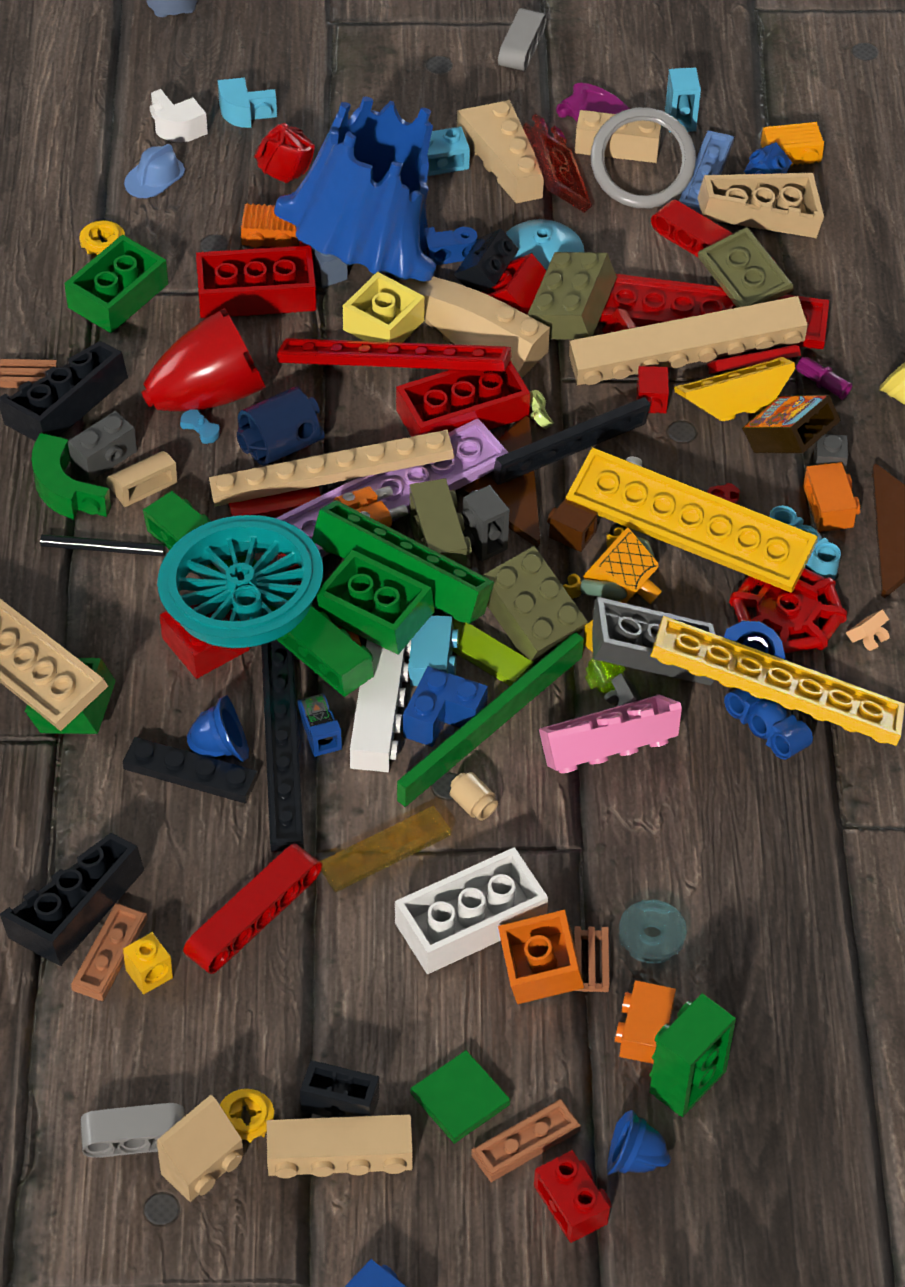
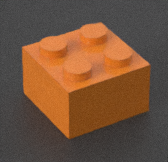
(540, 957)

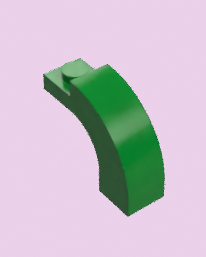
(57, 489)

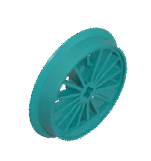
(240, 582)

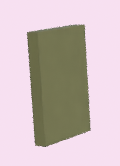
(745, 269)

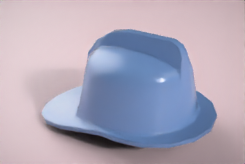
(154, 173)

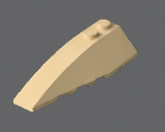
(481, 320)

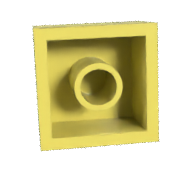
(383, 311)

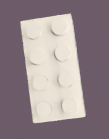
(466, 909)

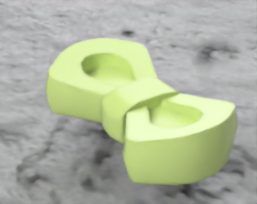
(539, 412)

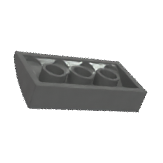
(627, 634)

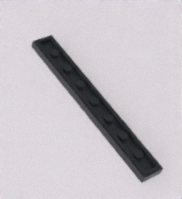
(281, 747)

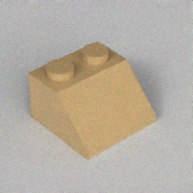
(199, 1149)

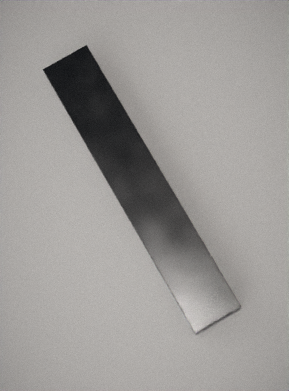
(570, 441)

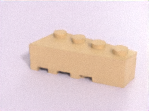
(503, 146)
(764, 201)

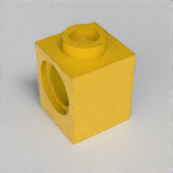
(147, 963)

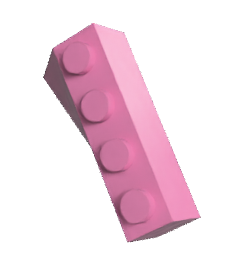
(610, 732)

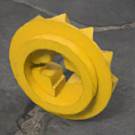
(90, 234)
(256, 1104)

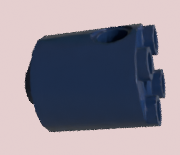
(279, 426)

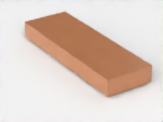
(106, 953)
(526, 1140)

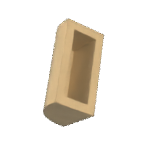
(143, 478)

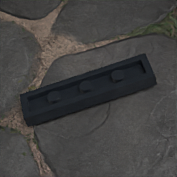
(190, 770)

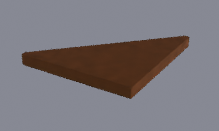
(518, 493)
(890, 528)

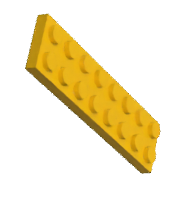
(693, 520)
(778, 681)

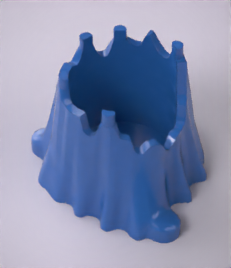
(368, 192)

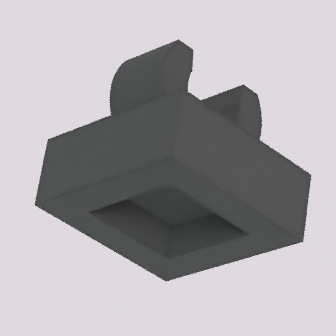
(625, 691)

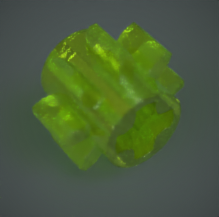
(601, 674)

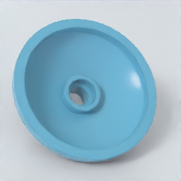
(543, 239)

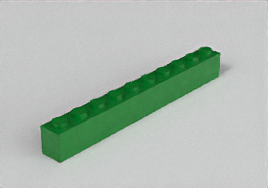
(314, 640)

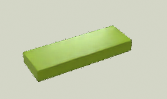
(490, 654)

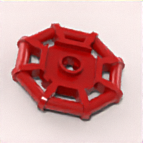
(799, 619)

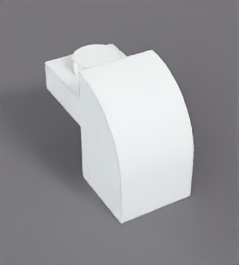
(179, 121)

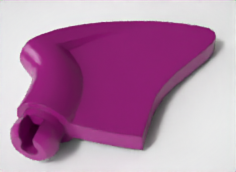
(589, 98)

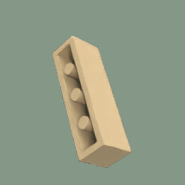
(339, 1145)

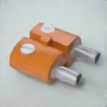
(366, 502)

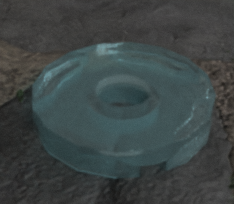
(652, 914)

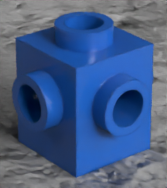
(768, 160)

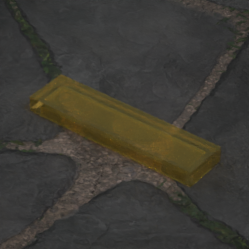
(385, 848)

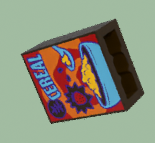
(791, 424)

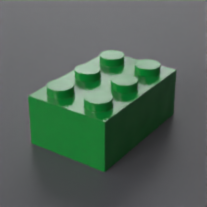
(116, 283)
(375, 602)
(691, 1054)

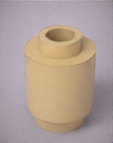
(473, 796)

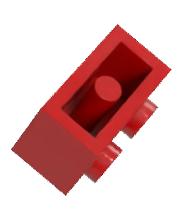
(572, 1195)

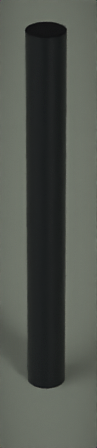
(102, 545)

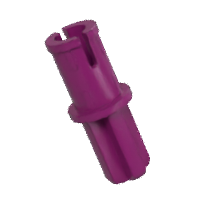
(824, 377)

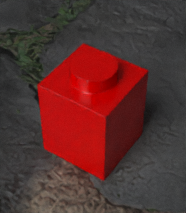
(654, 386)

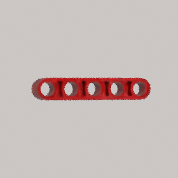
(687, 227)
(252, 908)

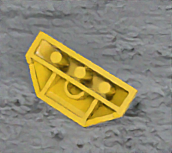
(739, 390)

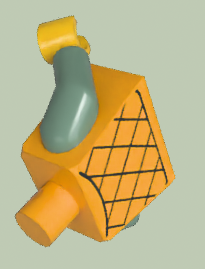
(619, 570)

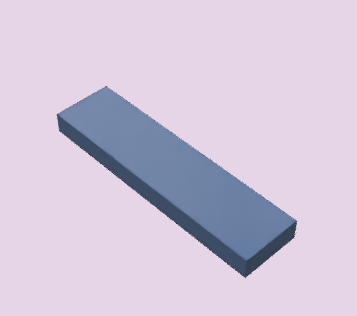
(709, 161)

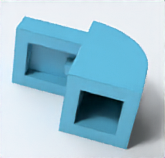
(241, 107)

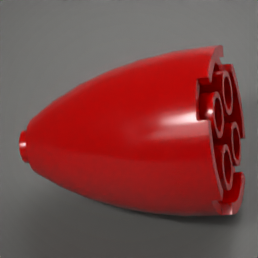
(203, 369)

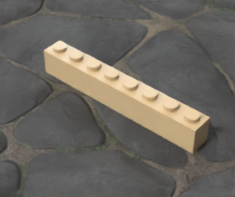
(688, 340)

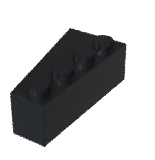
(65, 392)
(75, 901)

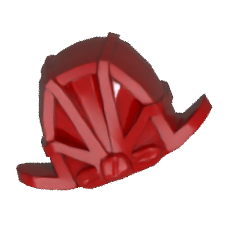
(284, 153)

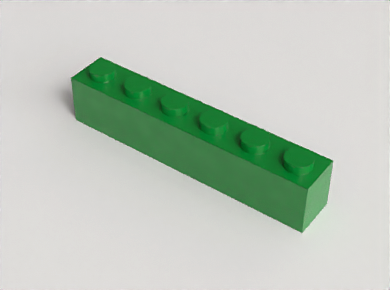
(453, 586)

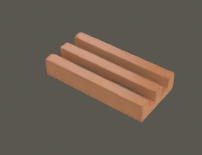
(28, 369)
(592, 935)

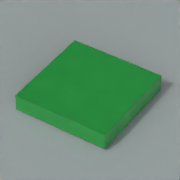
(460, 1096)

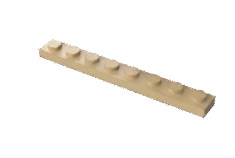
(331, 468)

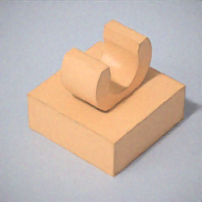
(868, 628)

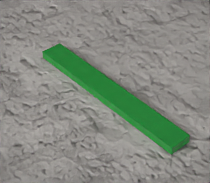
(489, 719)

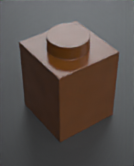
(572, 524)

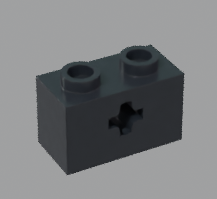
(486, 261)
(338, 1091)

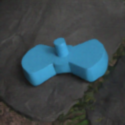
(208, 431)

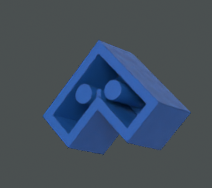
(441, 700)

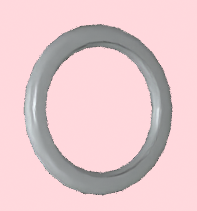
(643, 114)

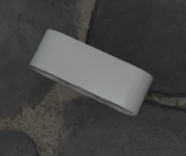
(522, 39)
(127, 1129)

